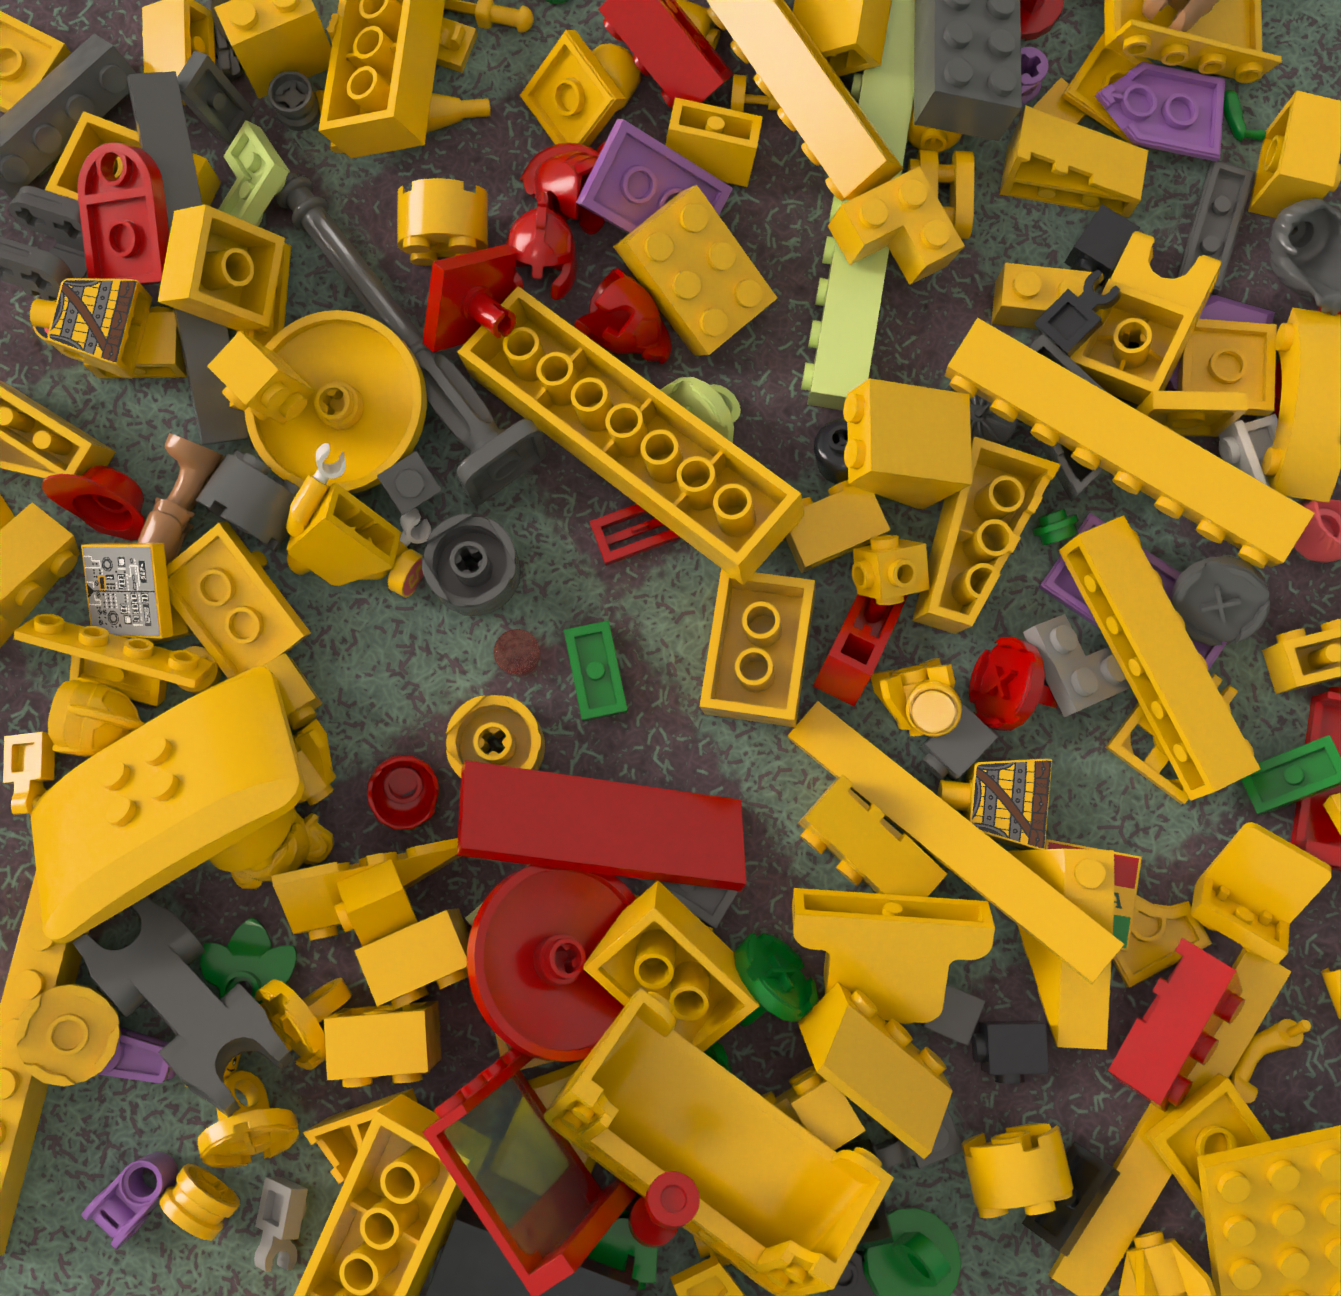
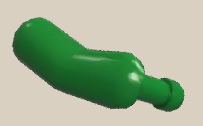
(1234, 117)

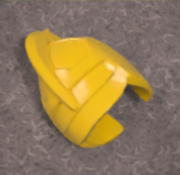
(89, 717)

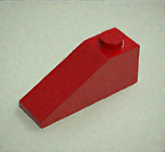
(857, 648)

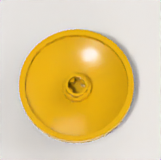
(363, 401)

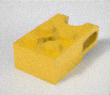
(1150, 312)

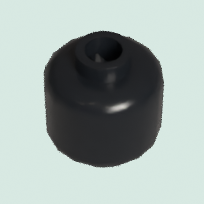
(829, 450)

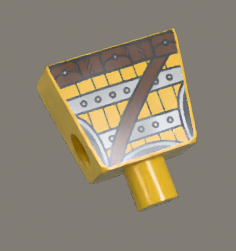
(96, 321)
(1004, 800)

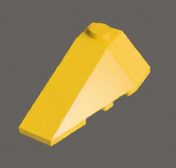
(312, 892)

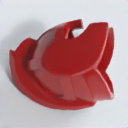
(562, 174)
(541, 241)
(625, 319)

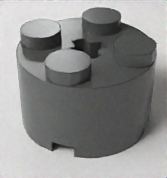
(250, 499)
(447, 574)

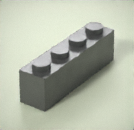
(44, 119)

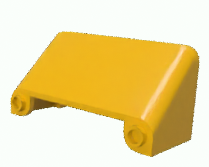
(766, 1185)

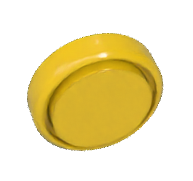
(933, 709)

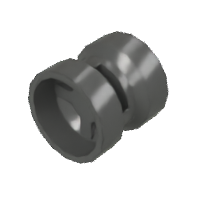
(289, 91)

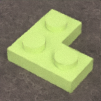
(258, 174)

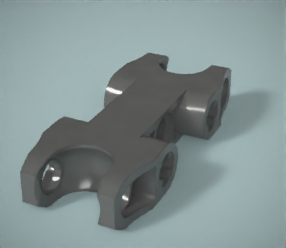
(206, 1028)

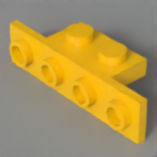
(119, 662)

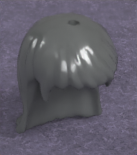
(1308, 251)

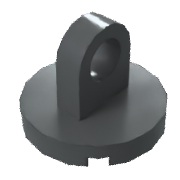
(1221, 600)

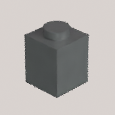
(409, 482)
(959, 749)

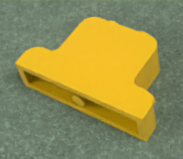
(892, 945)

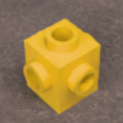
(890, 569)

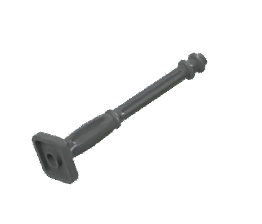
(495, 454)

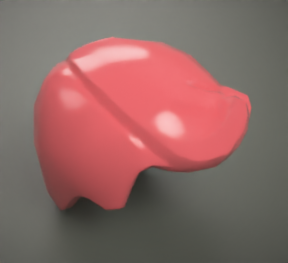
(1323, 533)

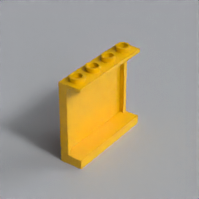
(1219, 43)

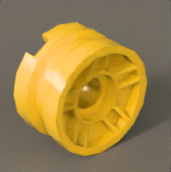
(199, 1202)

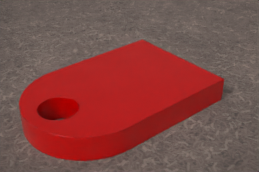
(123, 217)

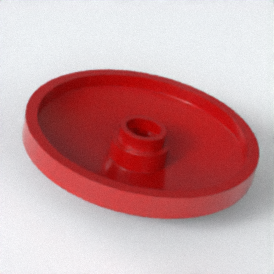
(531, 958)

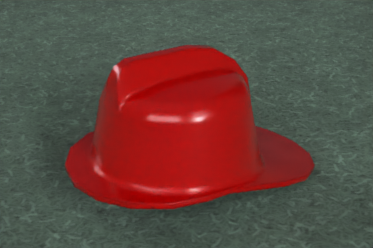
(102, 499)

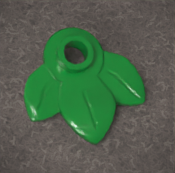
(247, 959)

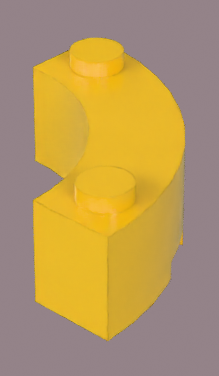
(1308, 430)

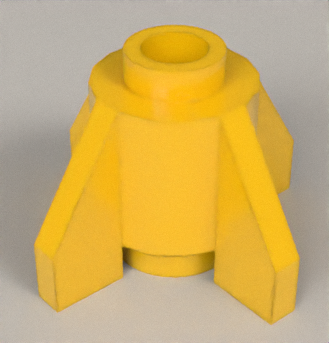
(896, 686)
(315, 762)
(1162, 1269)

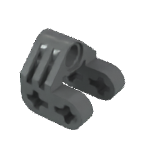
(35, 268)

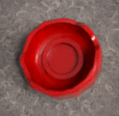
(395, 778)

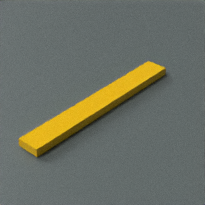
(957, 843)
(1140, 1166)

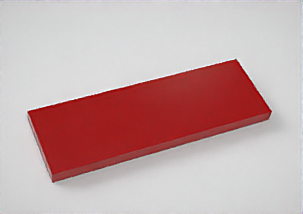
(600, 826)

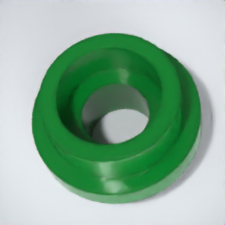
(1056, 527)

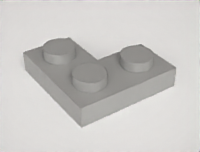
(1071, 676)

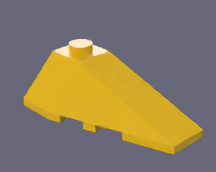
(1071, 1004)

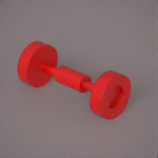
(668, 1205)

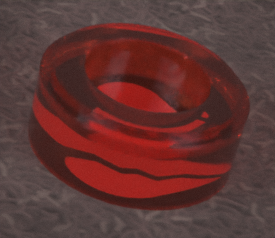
(517, 652)

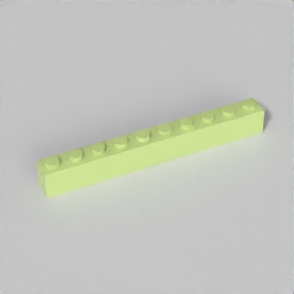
(854, 291)

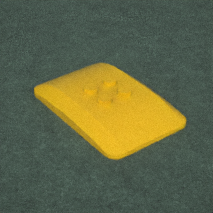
(163, 802)

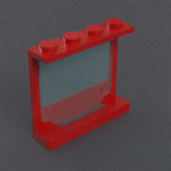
(523, 1175)

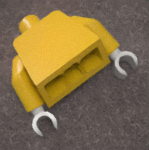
(340, 534)

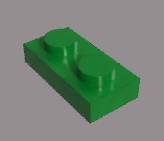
(595, 671)
(1294, 776)

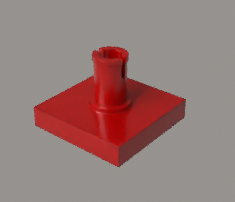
(469, 294)

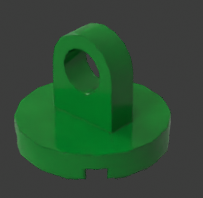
(774, 978)
(919, 1261)

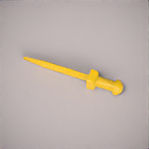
(487, 13)

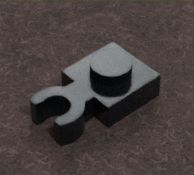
(1074, 318)

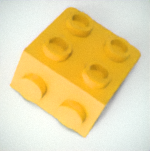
(1258, 890)

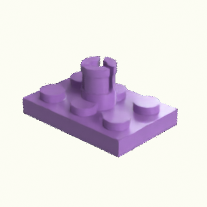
(640, 176)

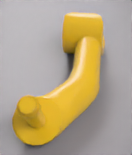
(1275, 1038)

